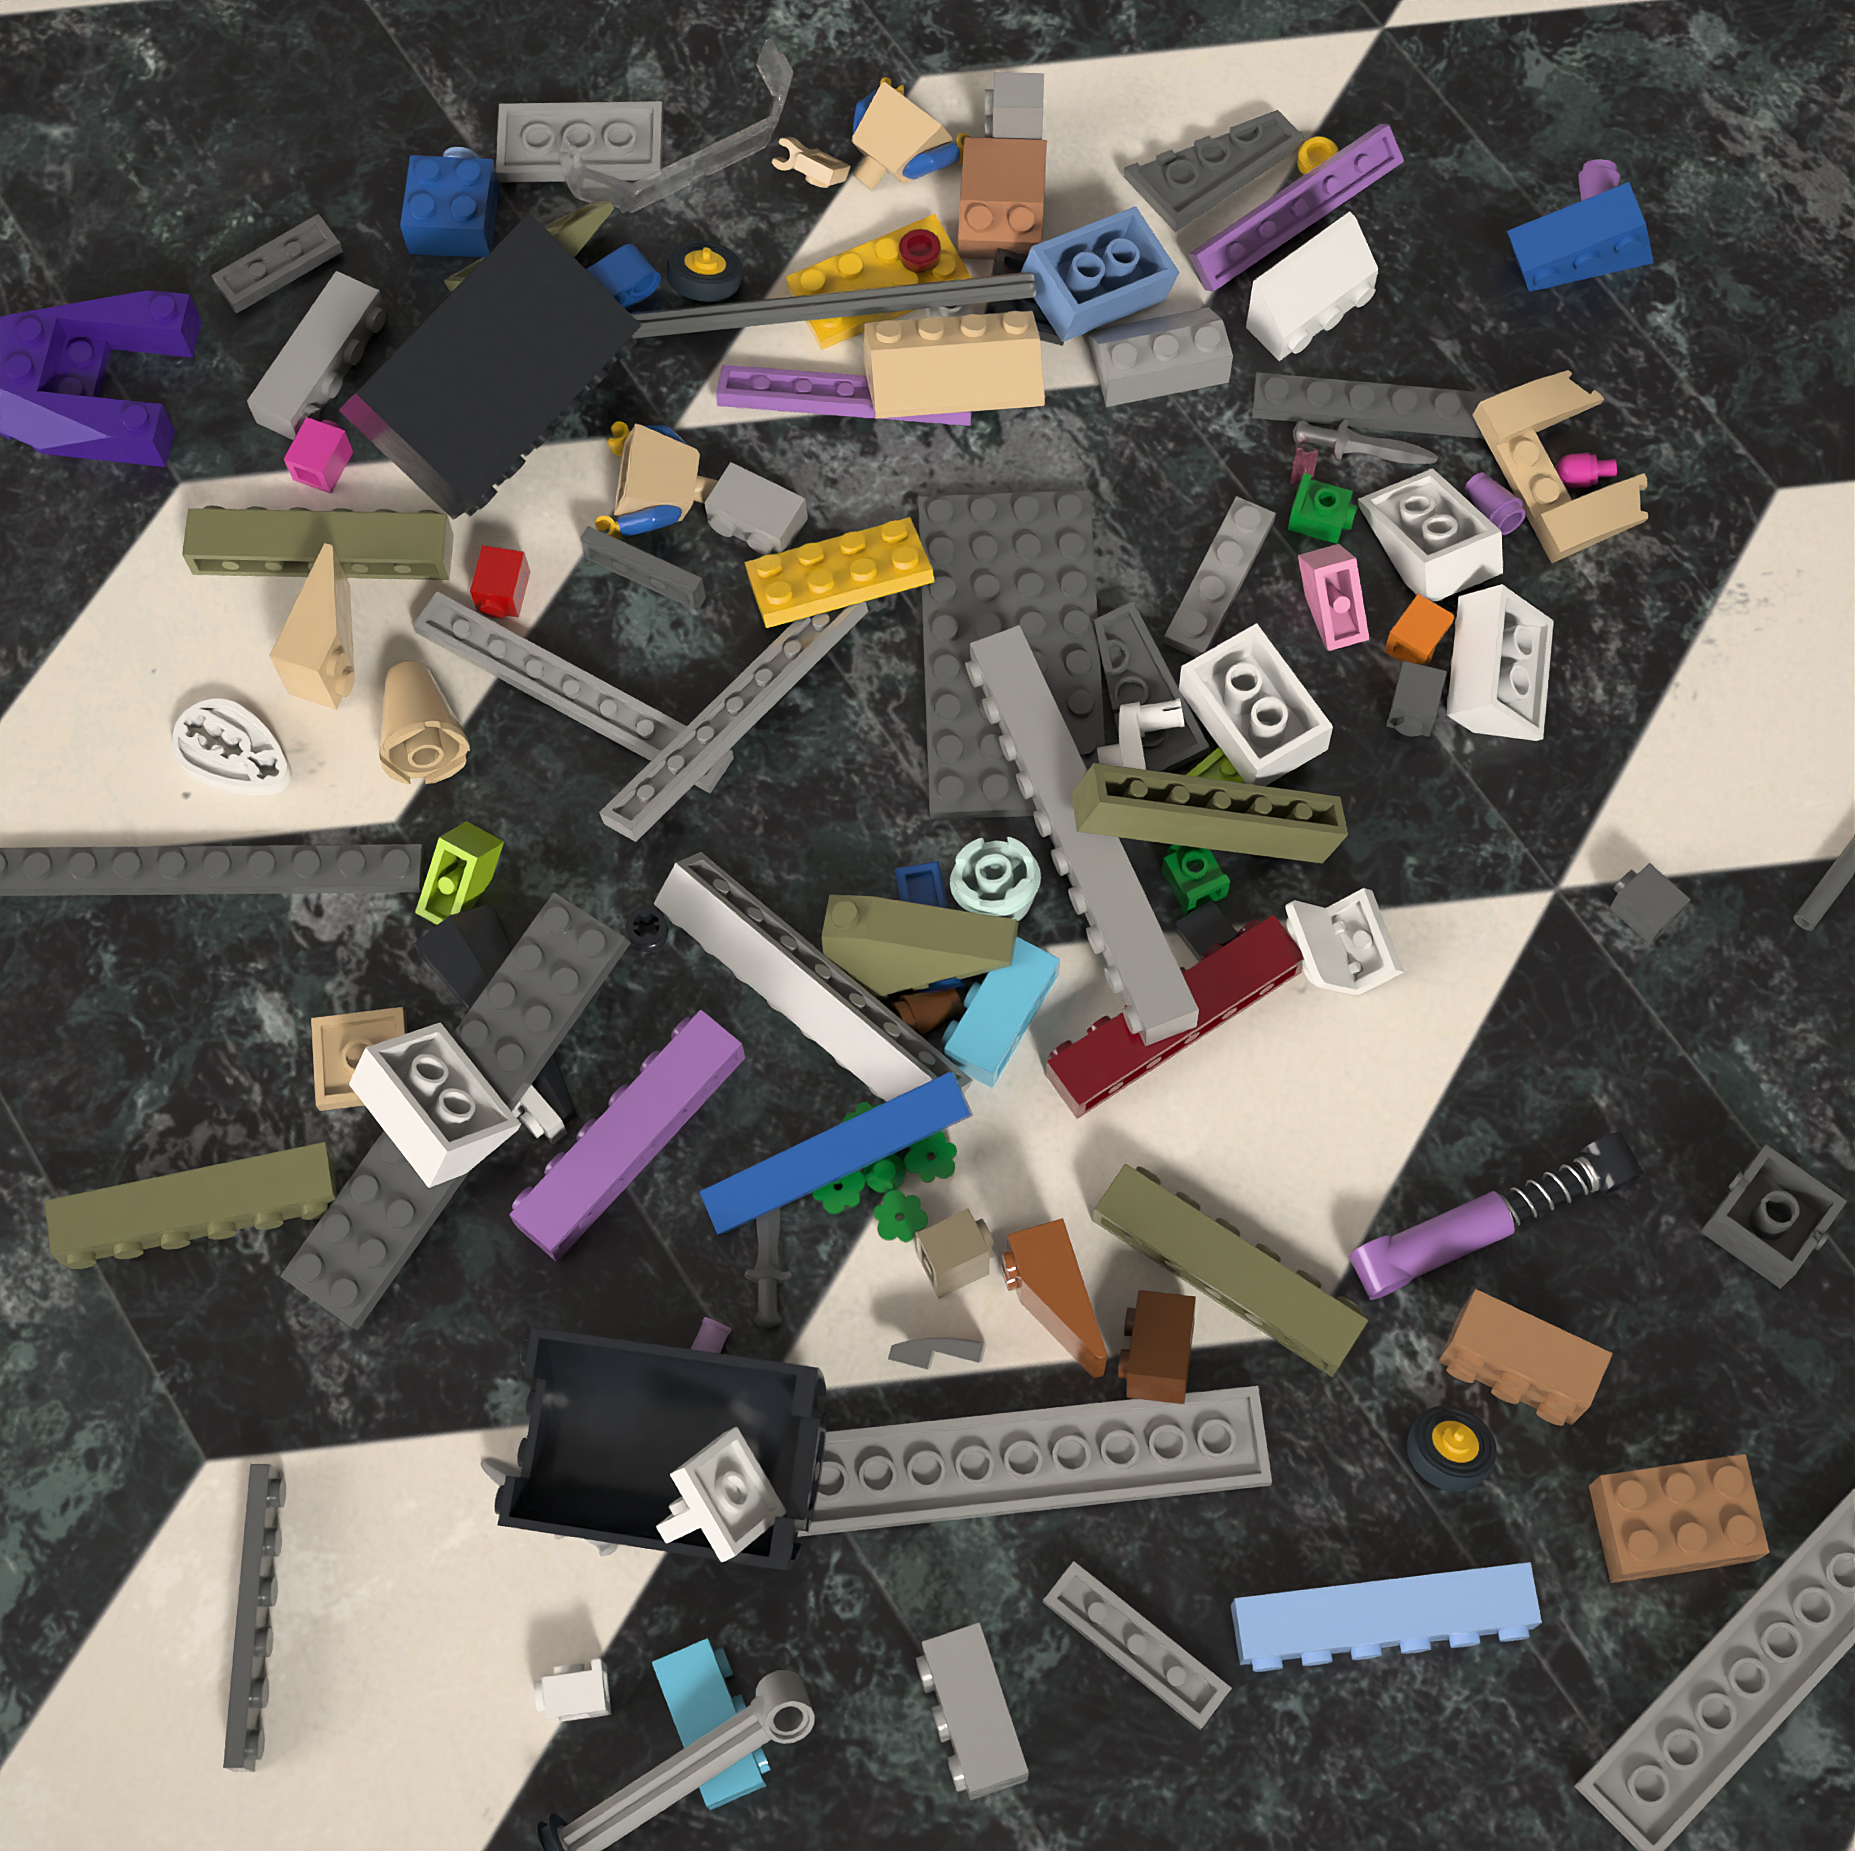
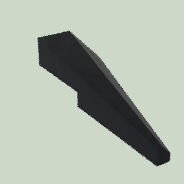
(466, 955)

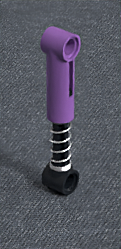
(1396, 1260)

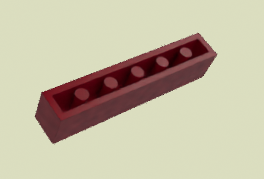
(1222, 986)

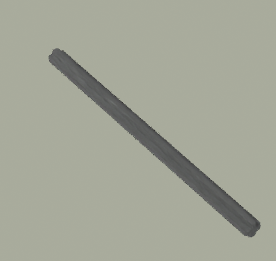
(836, 304)

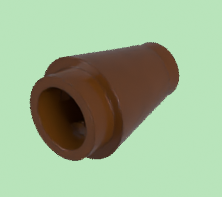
(927, 1009)

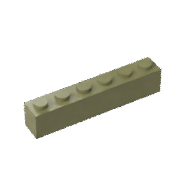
(290, 540)
(1208, 813)
(192, 1205)
(1230, 1269)

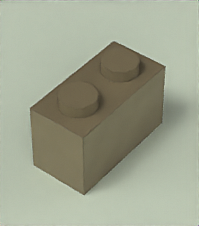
(955, 1252)

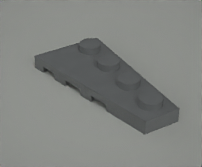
(1199, 177)
(1139, 674)

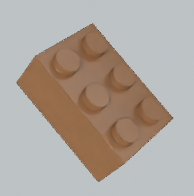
(1524, 1359)
(1678, 1518)

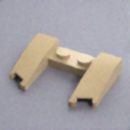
(1560, 523)

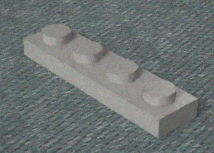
(1219, 578)
(1137, 1645)

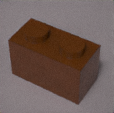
(1159, 1347)

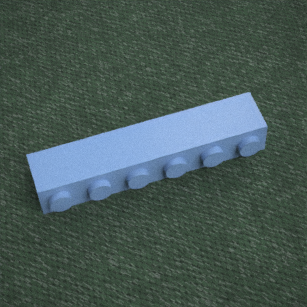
(1385, 1614)

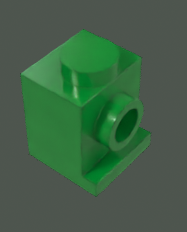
(1321, 510)
(1194, 888)

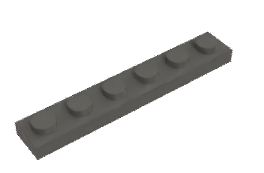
(1367, 404)
(252, 1637)

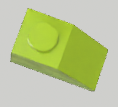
(458, 872)

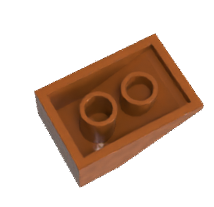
(1051, 1288)

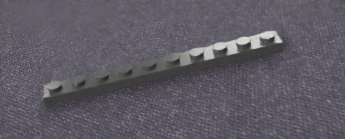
(211, 870)

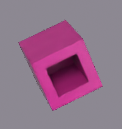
(319, 454)

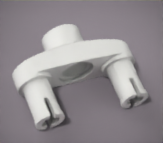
(1133, 723)

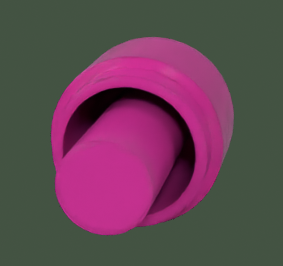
(1584, 469)

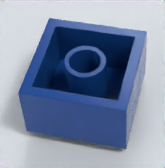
(450, 206)

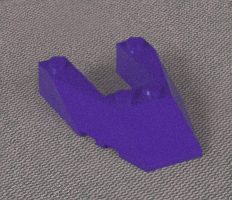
(57, 366)

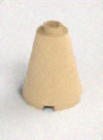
(419, 727)

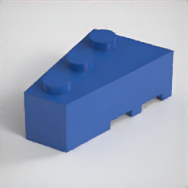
(1583, 240)

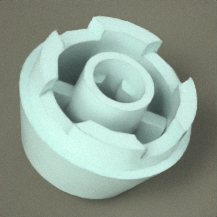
(995, 878)

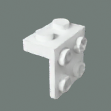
(1344, 944)

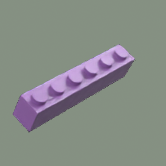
(627, 1134)

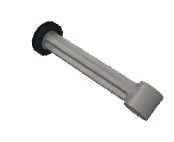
(777, 1713)

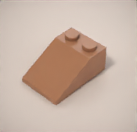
(1001, 196)

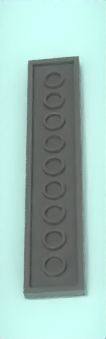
(509, 1040)

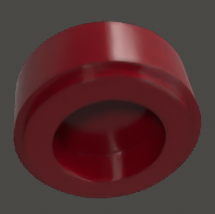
(920, 250)

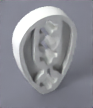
(237, 728)

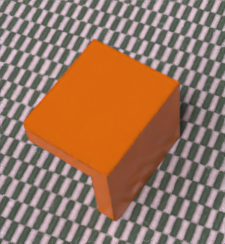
(1418, 632)

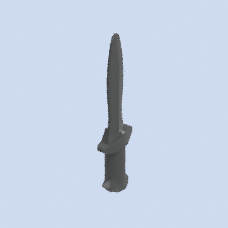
(767, 1270)

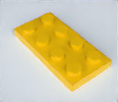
(868, 267)
(839, 572)

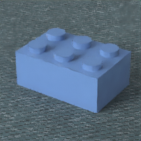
(1100, 273)

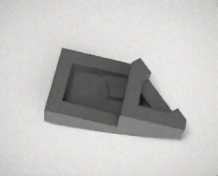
(921, 1351)

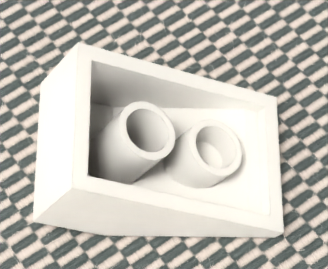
(1434, 535)

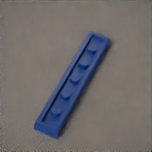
(836, 1153)

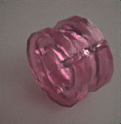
(1304, 463)

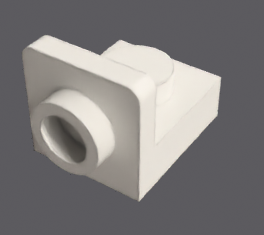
(539, 1116)

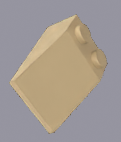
(317, 638)

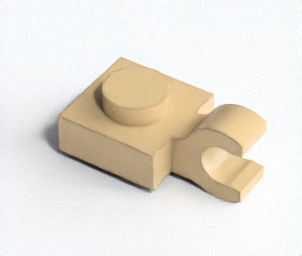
(818, 166)

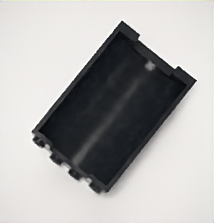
(628, 1413)

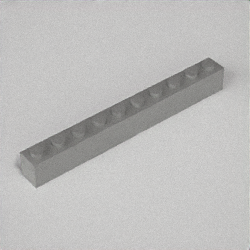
(1095, 864)

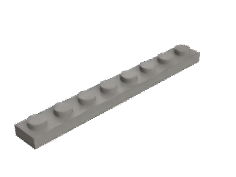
(554, 681)
(726, 720)

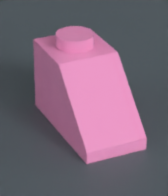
(1334, 596)

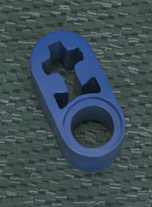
(626, 275)

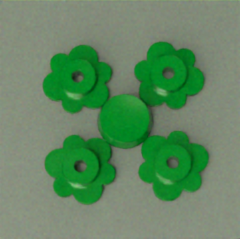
(886, 1177)

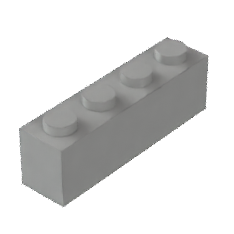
(318, 355)

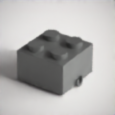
(1773, 1216)

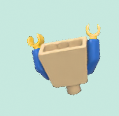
(900, 138)
(654, 480)

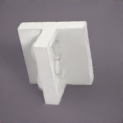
(724, 1496)

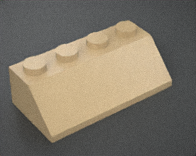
(953, 364)

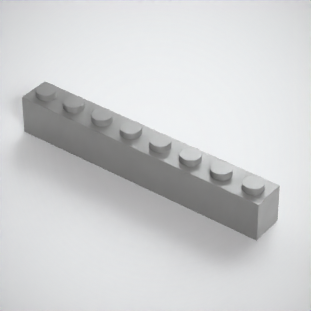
(800, 980)

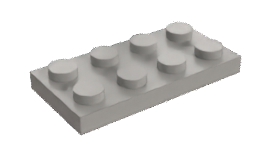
(609, 136)

